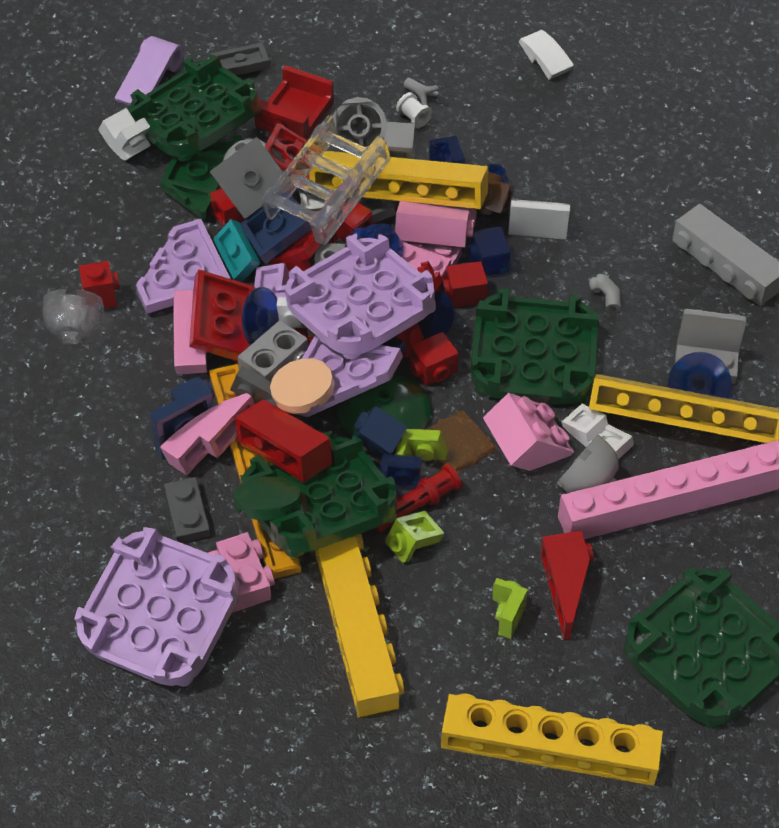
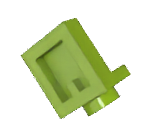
(422, 443)
(412, 533)
(511, 607)

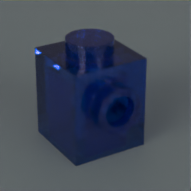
(491, 249)

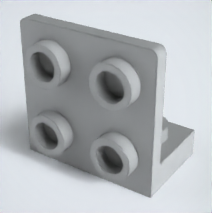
(711, 333)

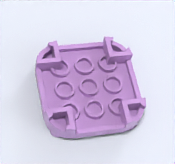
(360, 296)
(158, 608)

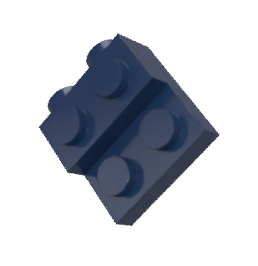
(274, 235)
(188, 402)

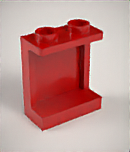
(297, 102)

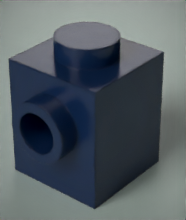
(379, 431)

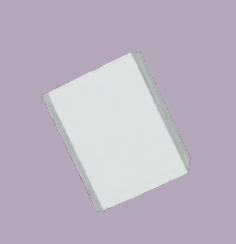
(539, 219)

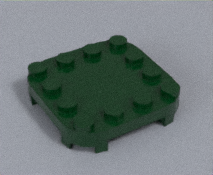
(195, 107)
(534, 348)
(334, 503)
(706, 647)

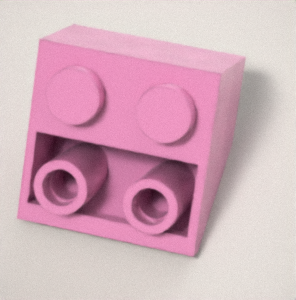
(527, 432)

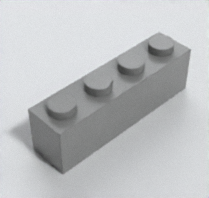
(728, 254)

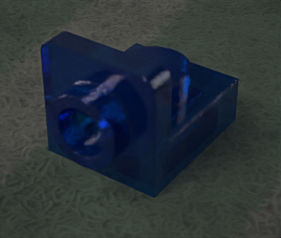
(446, 150)
(403, 469)

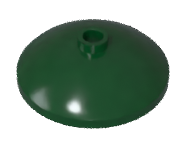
(403, 401)

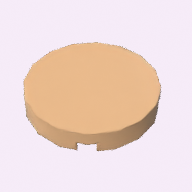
(302, 385)

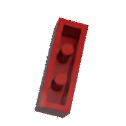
(283, 440)

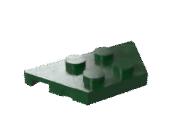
(191, 180)

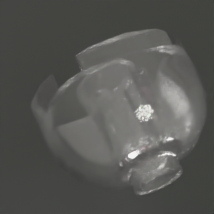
(72, 316)

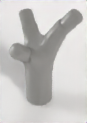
(421, 90)

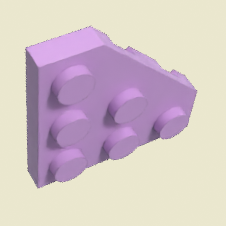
(176, 265)
(353, 375)

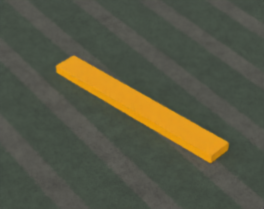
(273, 556)

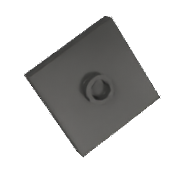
(247, 176)

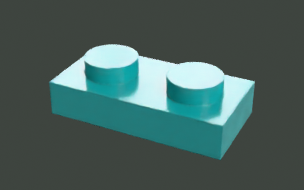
(236, 251)

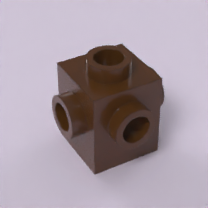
(500, 195)

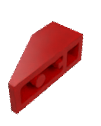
(566, 569)

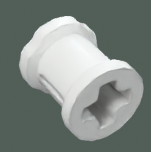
(414, 110)

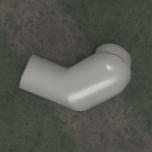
(610, 289)

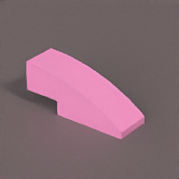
(186, 359)
(205, 434)

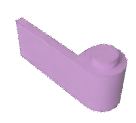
(149, 67)

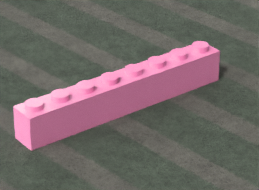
(671, 491)

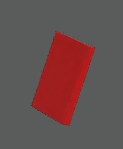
(218, 315)

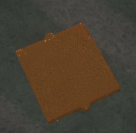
(464, 440)

